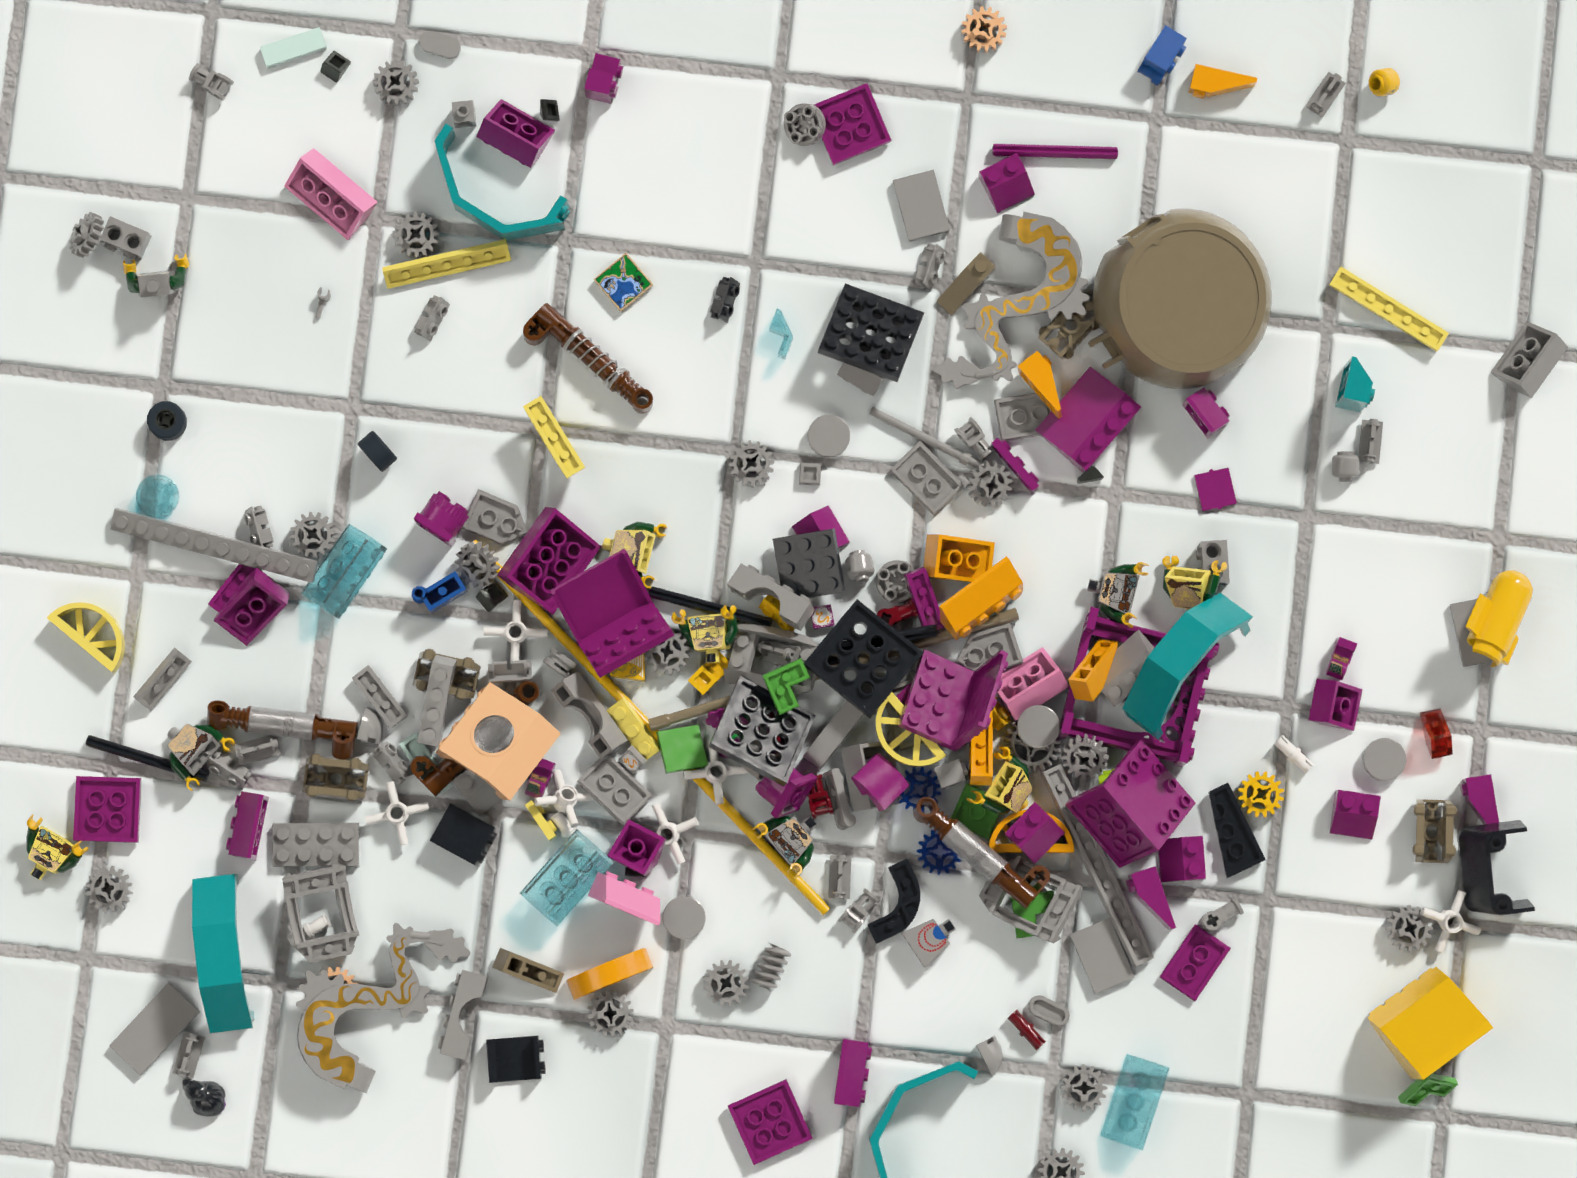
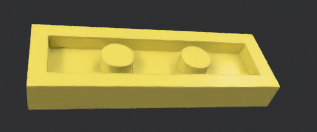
(633, 728)

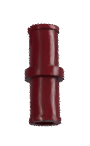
(1026, 1029)

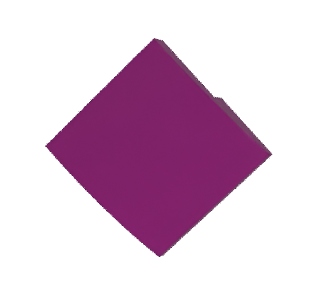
(880, 781)

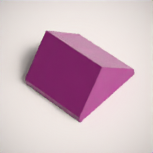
(821, 520)
(637, 848)

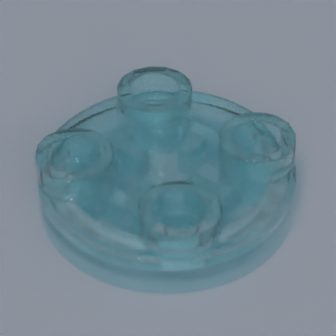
(157, 496)

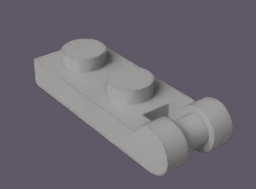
(839, 799)

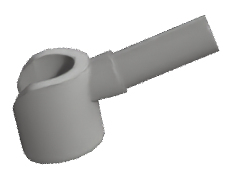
(322, 299)

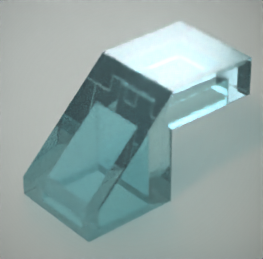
(780, 327)

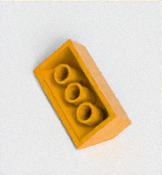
(981, 599)

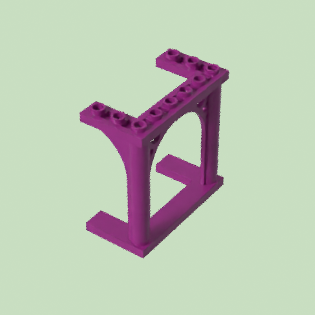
(1175, 751)

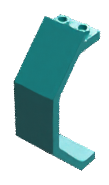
(551, 223)
(1178, 656)
(219, 954)
(895, 1098)

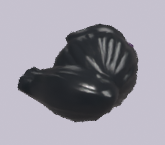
(205, 1097)

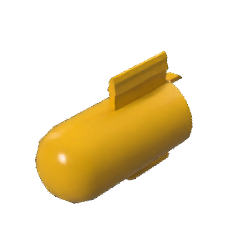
(1498, 616)

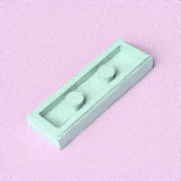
(293, 47)
(413, 749)

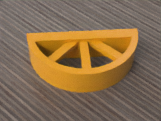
(981, 757)
(1011, 848)
(609, 973)

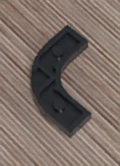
(907, 904)

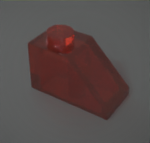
(1436, 733)

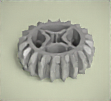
(1028, 762)

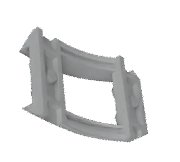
(745, 648)
(316, 882)
(1054, 916)

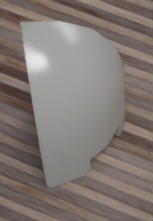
(370, 727)
(991, 1053)

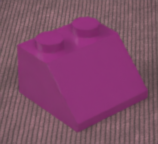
(1006, 182)
(1206, 412)
(1335, 704)
(1354, 814)
(1034, 832)
(1182, 859)

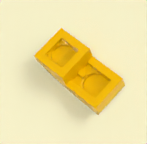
(709, 674)

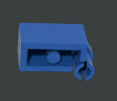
(1162, 54)
(440, 593)

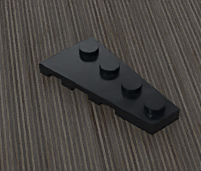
(1234, 834)

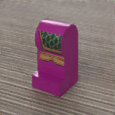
(1340, 658)
(540, 778)

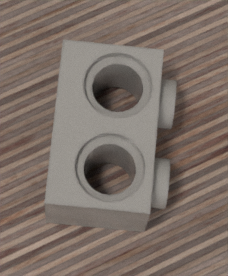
(127, 234)
(1222, 556)
(951, 773)

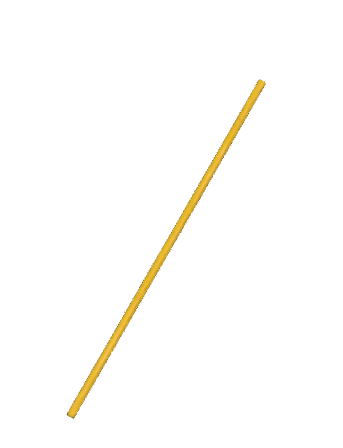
(705, 785)

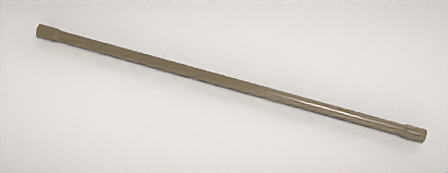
(667, 719)

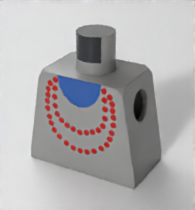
(928, 939)

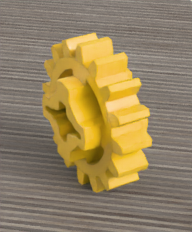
(1266, 803)

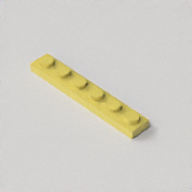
(446, 263)
(1388, 309)

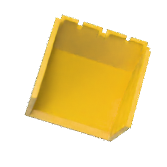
(1428, 1023)

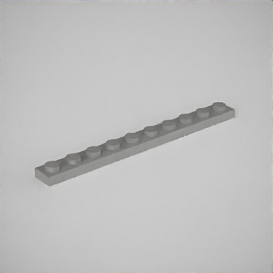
(214, 545)
(1098, 870)

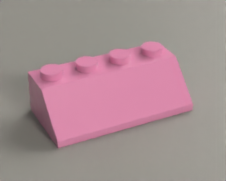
(330, 193)

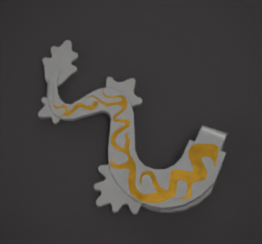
(1056, 294)
(331, 998)

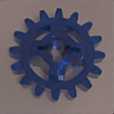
(913, 781)
(938, 861)

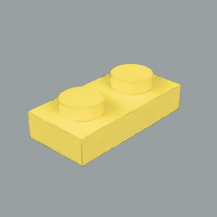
(546, 826)

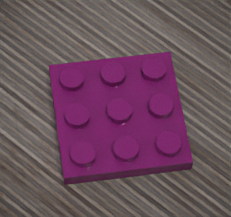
(852, 124)
(107, 809)
(770, 1122)

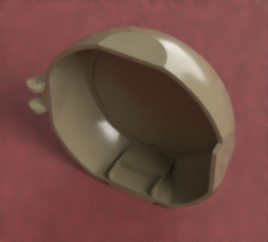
(1182, 299)

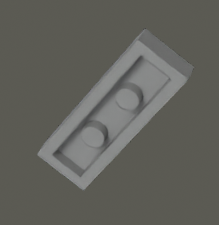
(162, 679)
(379, 696)

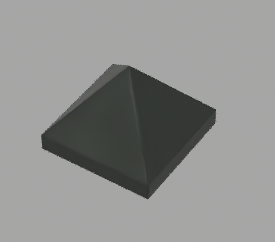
(549, 110)

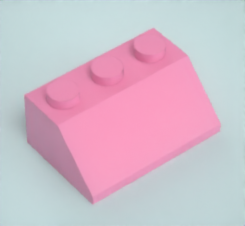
(1031, 683)
(626, 897)

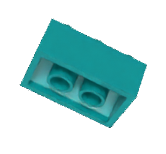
(1355, 387)

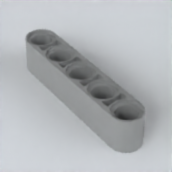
(835, 732)

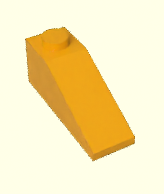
(1212, 81)
(1038, 375)
(1092, 672)

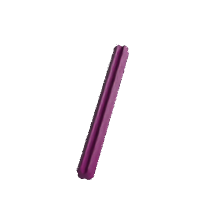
(1055, 151)

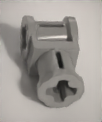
(213, 82)
(974, 439)
(858, 912)
(1221, 915)

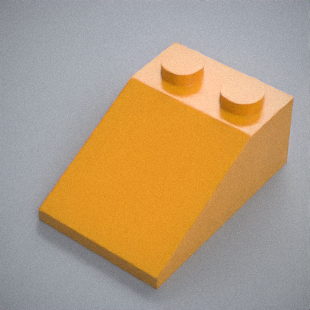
(957, 557)

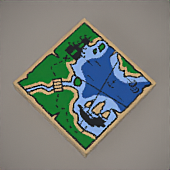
(623, 282)

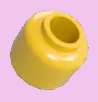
(1384, 82)

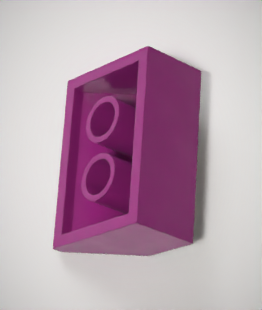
(515, 133)
(247, 825)
(852, 1073)

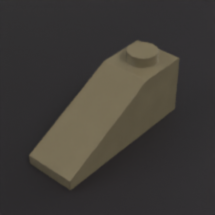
(966, 283)
(528, 970)

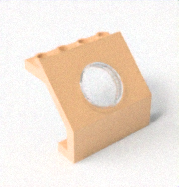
(499, 740)

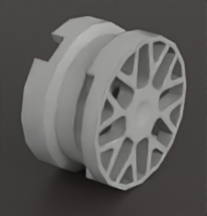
(561, 660)

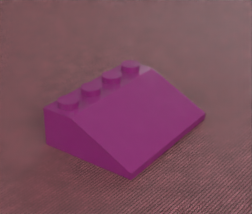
(1090, 419)
(548, 557)

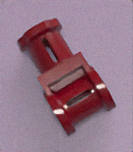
(899, 613)
(819, 799)

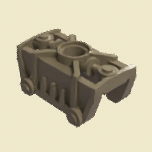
(1075, 336)
(466, 663)
(335, 766)
(1444, 831)

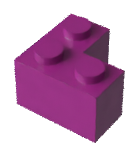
(602, 78)

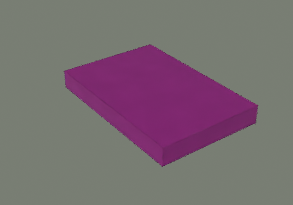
(1194, 962)

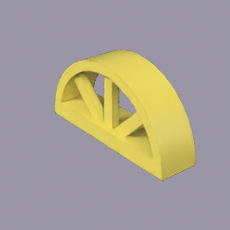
(553, 437)
(84, 642)
(932, 746)

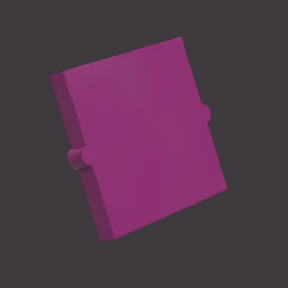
(1215, 489)

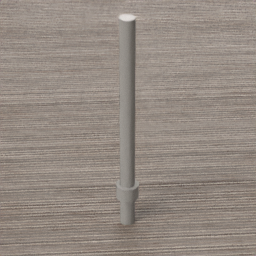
(964, 458)

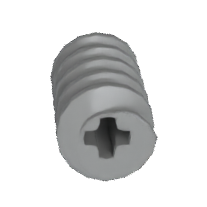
(771, 967)

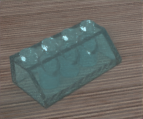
(344, 571)
(566, 877)
(1134, 1101)

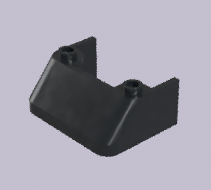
(1474, 851)

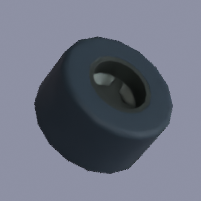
(160, 417)
(377, 451)

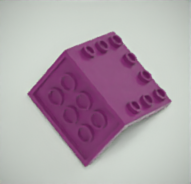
(611, 613)
(951, 701)
(1133, 807)

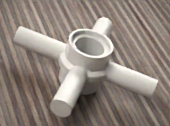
(516, 622)
(716, 781)
(564, 799)
(407, 810)
(676, 830)
(1457, 925)

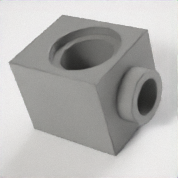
(464, 114)

